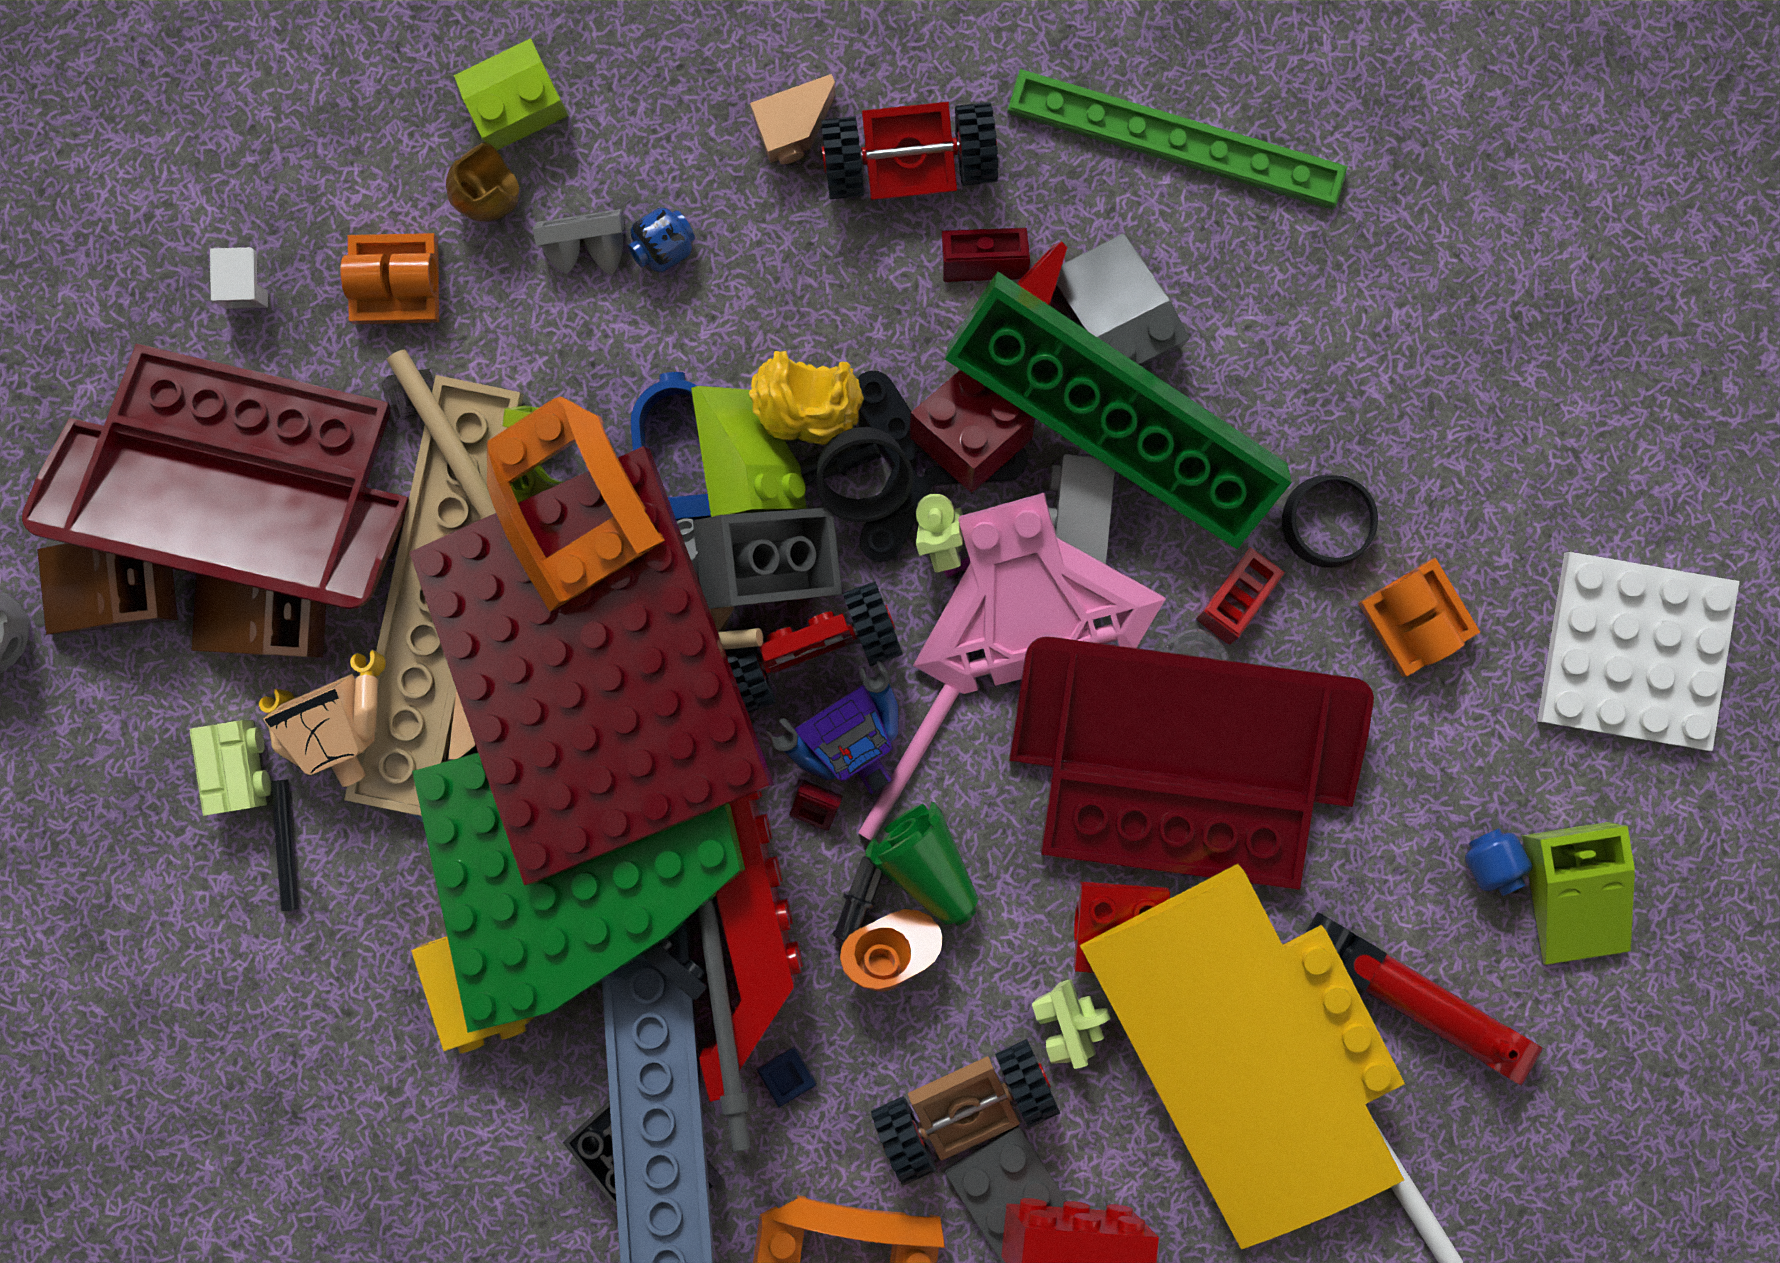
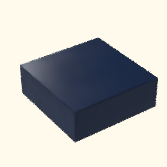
(786, 1076)

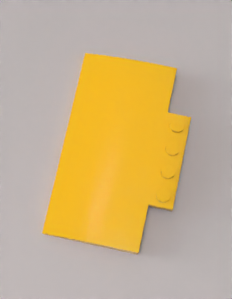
(1253, 1054)

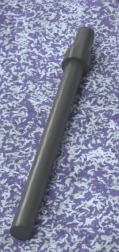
(734, 1101)

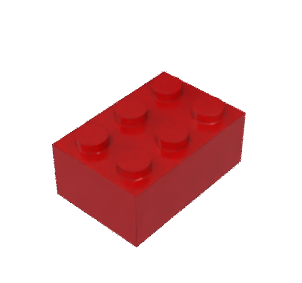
(1076, 1234)

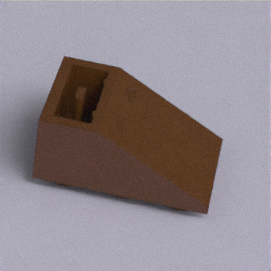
(102, 590)
(255, 621)

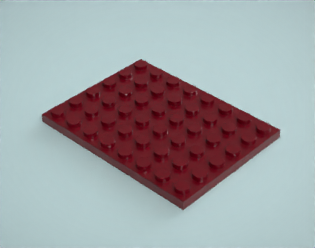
(603, 709)

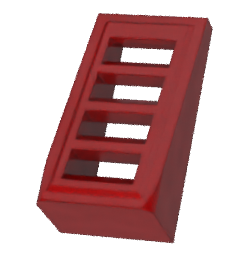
(1220, 624)

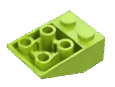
(1582, 890)

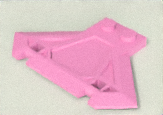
(1026, 588)

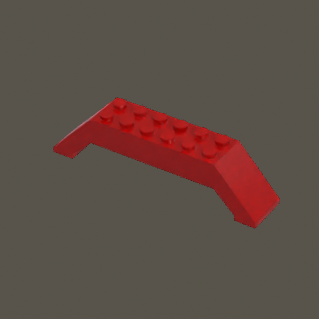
(757, 940)

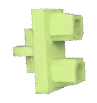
(939, 531)
(1077, 1021)

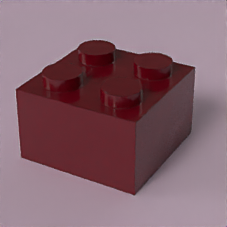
(969, 429)

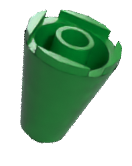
(926, 864)

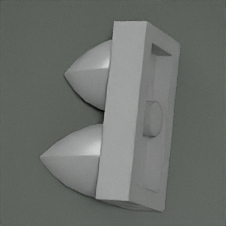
(599, 230)

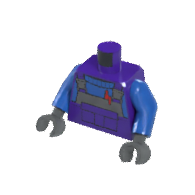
(847, 735)

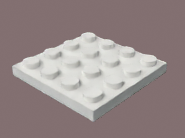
(1638, 651)

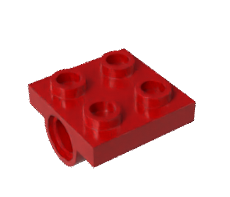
(1107, 906)

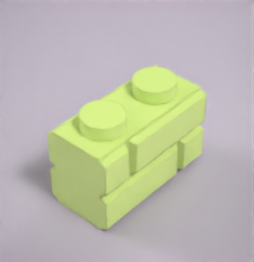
(230, 766)

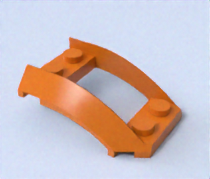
(596, 552)
(782, 1231)

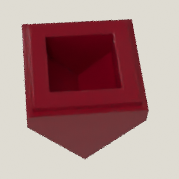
(815, 805)

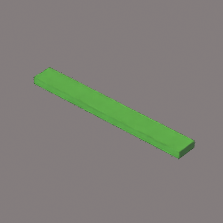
(1177, 139)

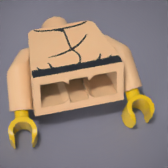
(329, 722)

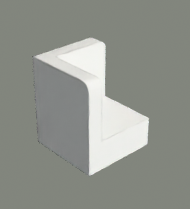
(235, 279)

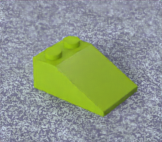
(741, 461)

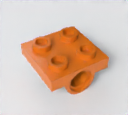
(391, 278)
(1419, 618)

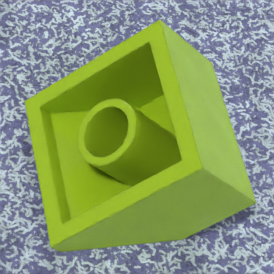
(510, 95)

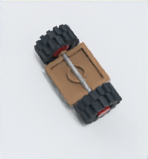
(963, 1110)

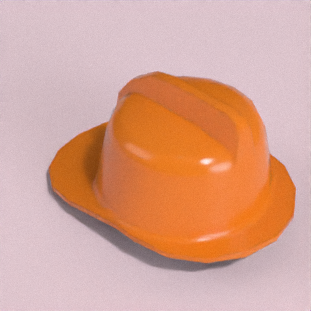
(891, 950)

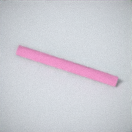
(909, 762)

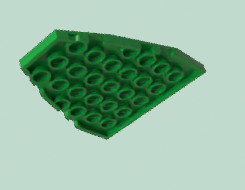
(544, 943)

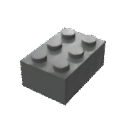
(767, 557)

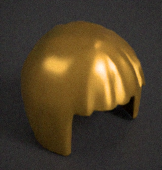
(482, 185)

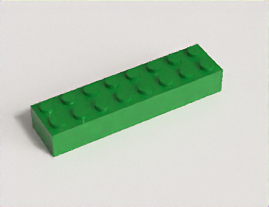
(1117, 411)

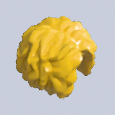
(805, 400)

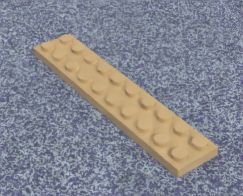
(417, 684)

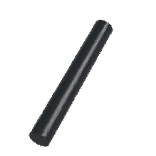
(284, 845)

